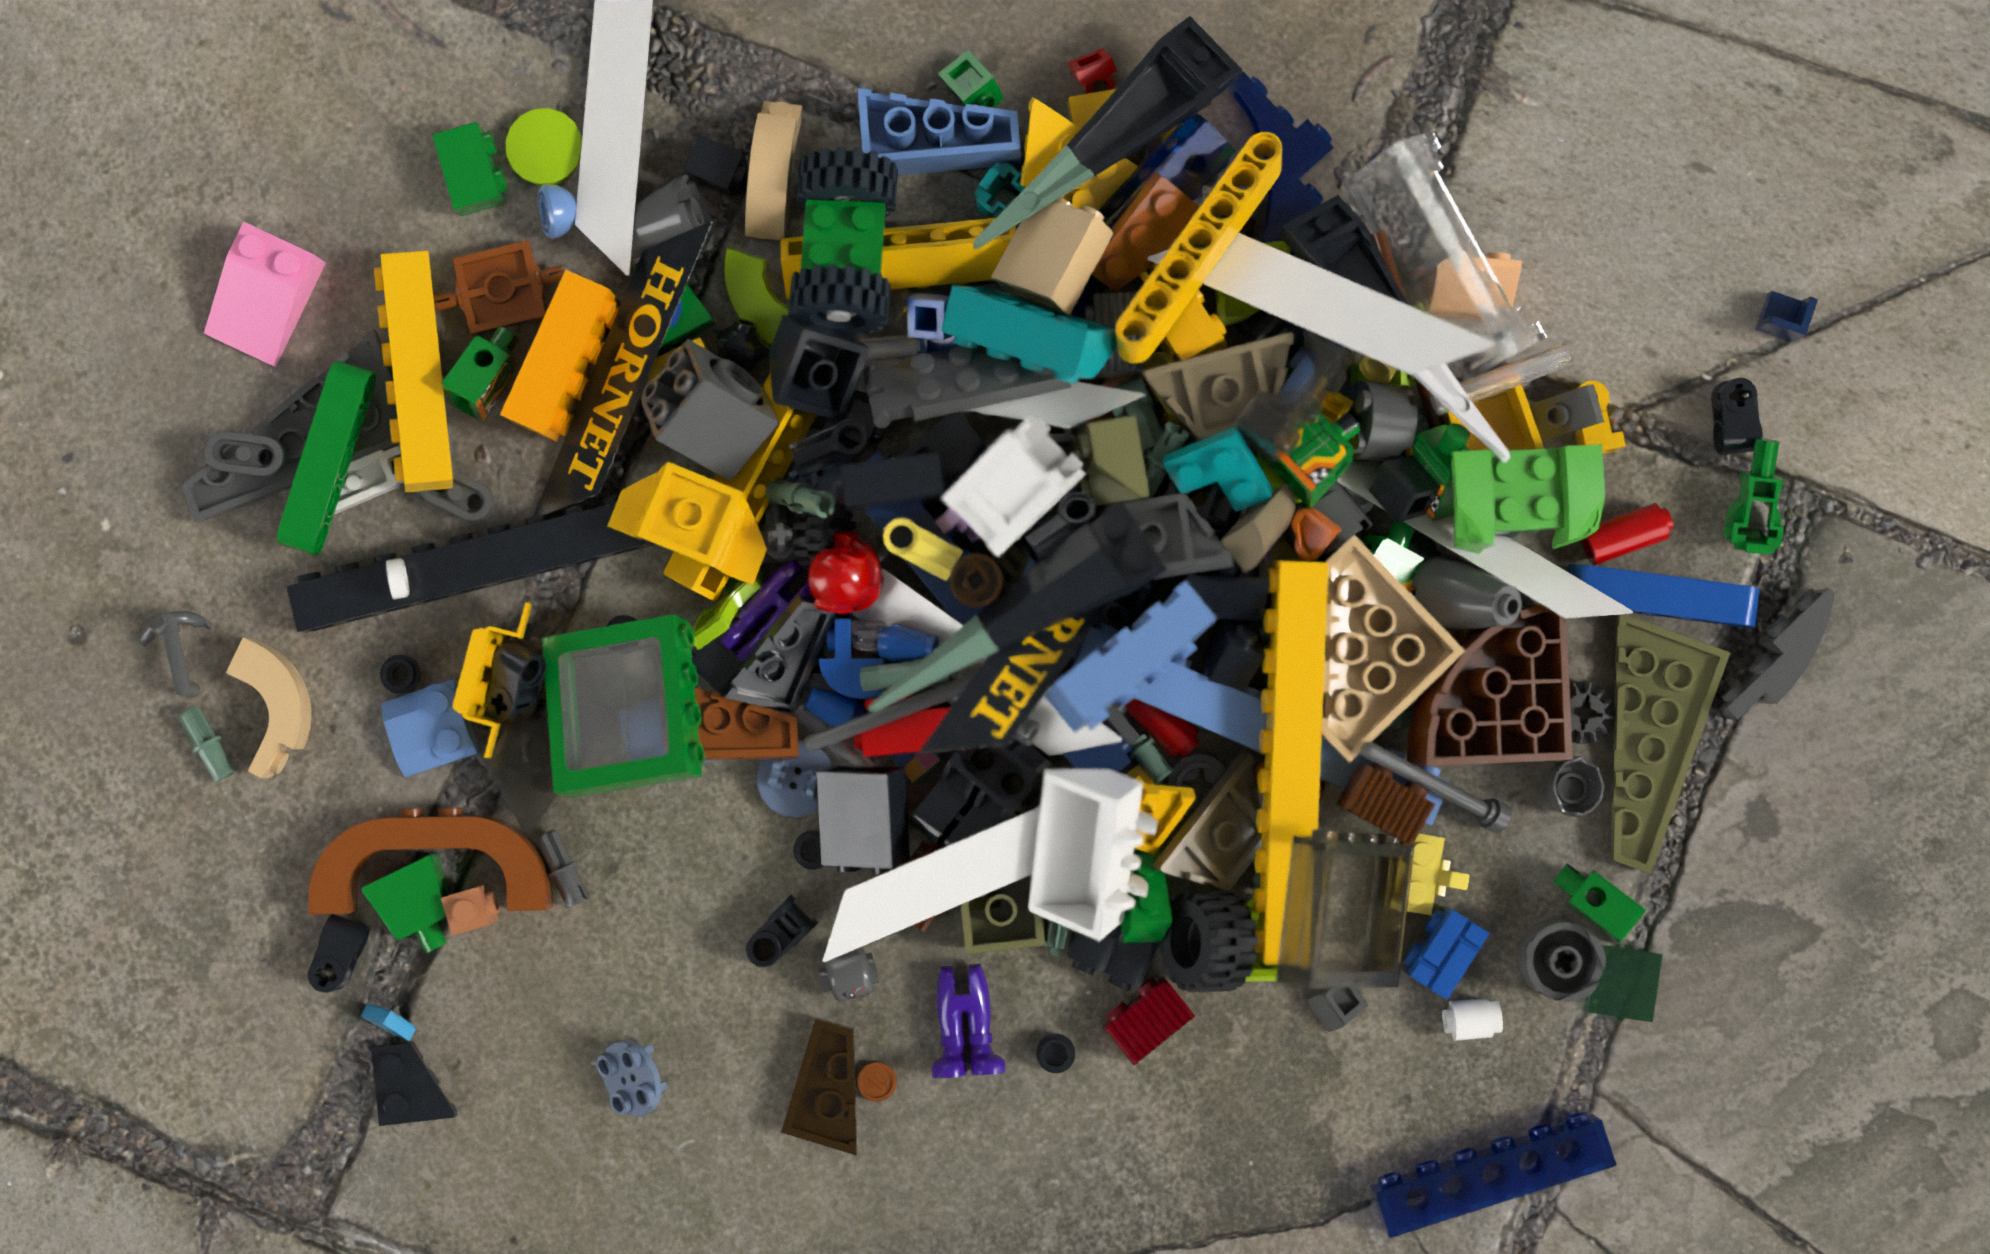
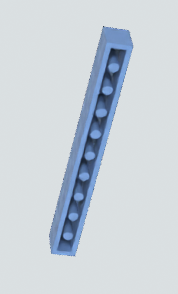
(1229, 712)

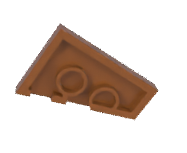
(1144, 230)

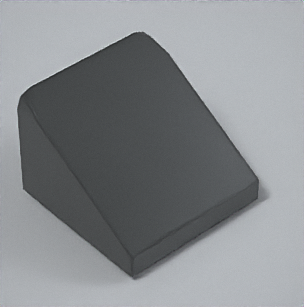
(1336, 1006)

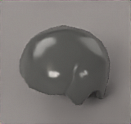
(1574, 787)

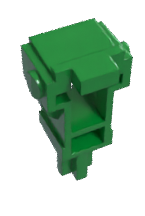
(1757, 485)

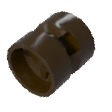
(975, 581)

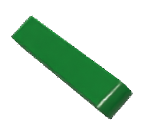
(326, 457)

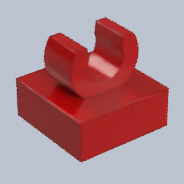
(1091, 68)

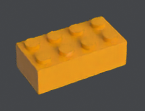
(561, 357)

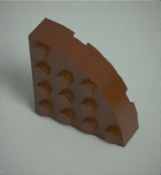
(1499, 697)

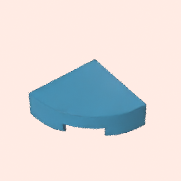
(388, 1021)

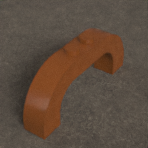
(337, 871)

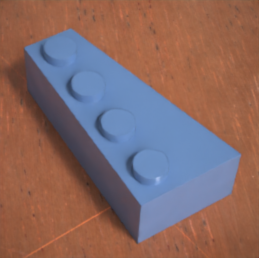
(935, 134)
(1130, 659)

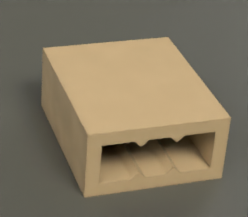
(1053, 255)

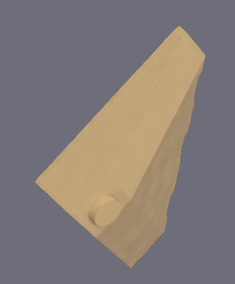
(1378, 649)

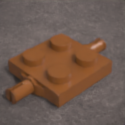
(499, 287)

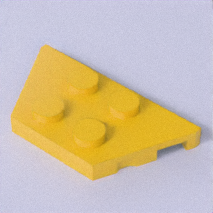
(1046, 138)

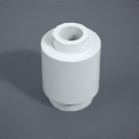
(1473, 1019)

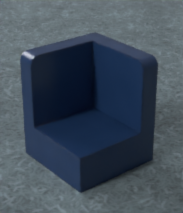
(1786, 316)

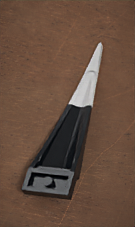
(1340, 243)

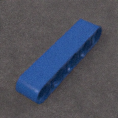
(1674, 595)

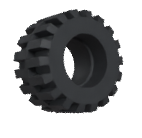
(1209, 942)

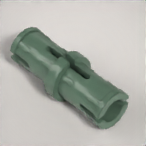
(800, 497)

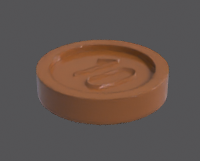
(877, 1081)

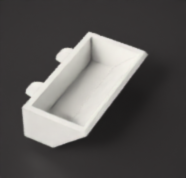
(1088, 849)

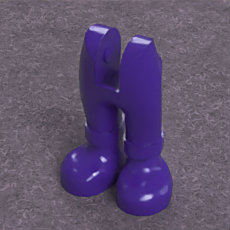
(772, 594)
(979, 1018)

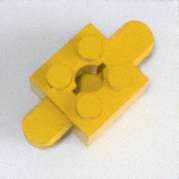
(1194, 329)

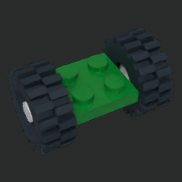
(844, 240)

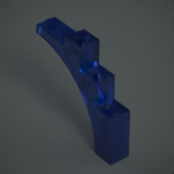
(1301, 153)

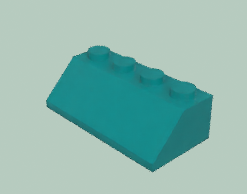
(1028, 332)

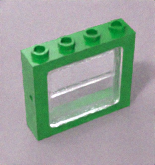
(622, 706)

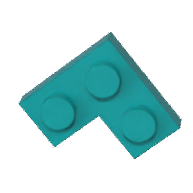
(1224, 460)

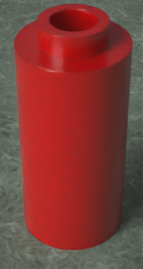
(1628, 533)
(1167, 730)

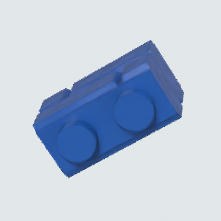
(1444, 951)

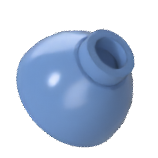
(556, 210)

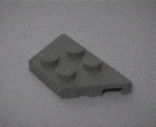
(1178, 534)

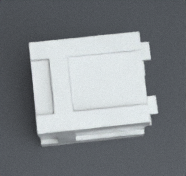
(1014, 484)

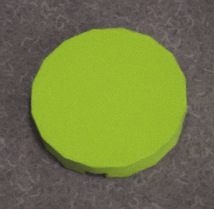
(544, 147)

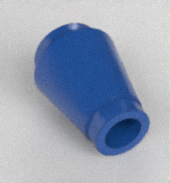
(905, 644)
(832, 707)

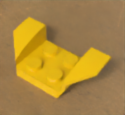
(694, 520)
(477, 673)

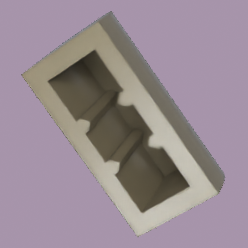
(1260, 528)

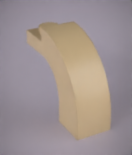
(771, 170)
(285, 698)

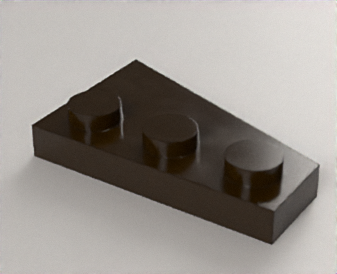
(825, 1090)

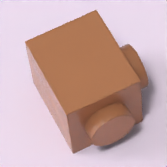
(471, 909)

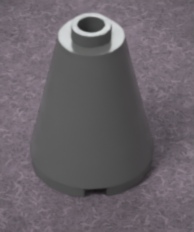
(669, 213)
(1464, 595)

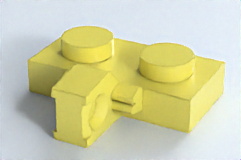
(1431, 874)

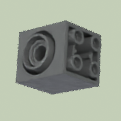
(708, 409)

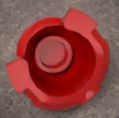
(845, 576)

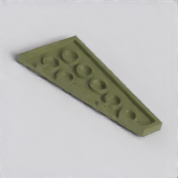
(1659, 711)

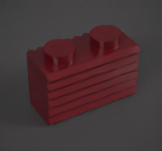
(1147, 1019)

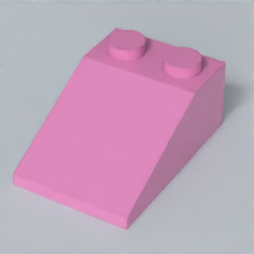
(262, 293)

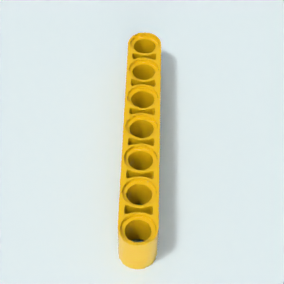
(1198, 263)

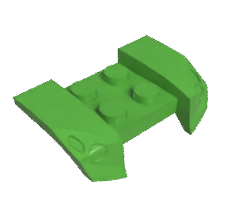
(1528, 492)

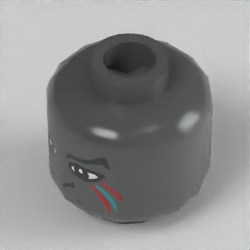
(849, 975)

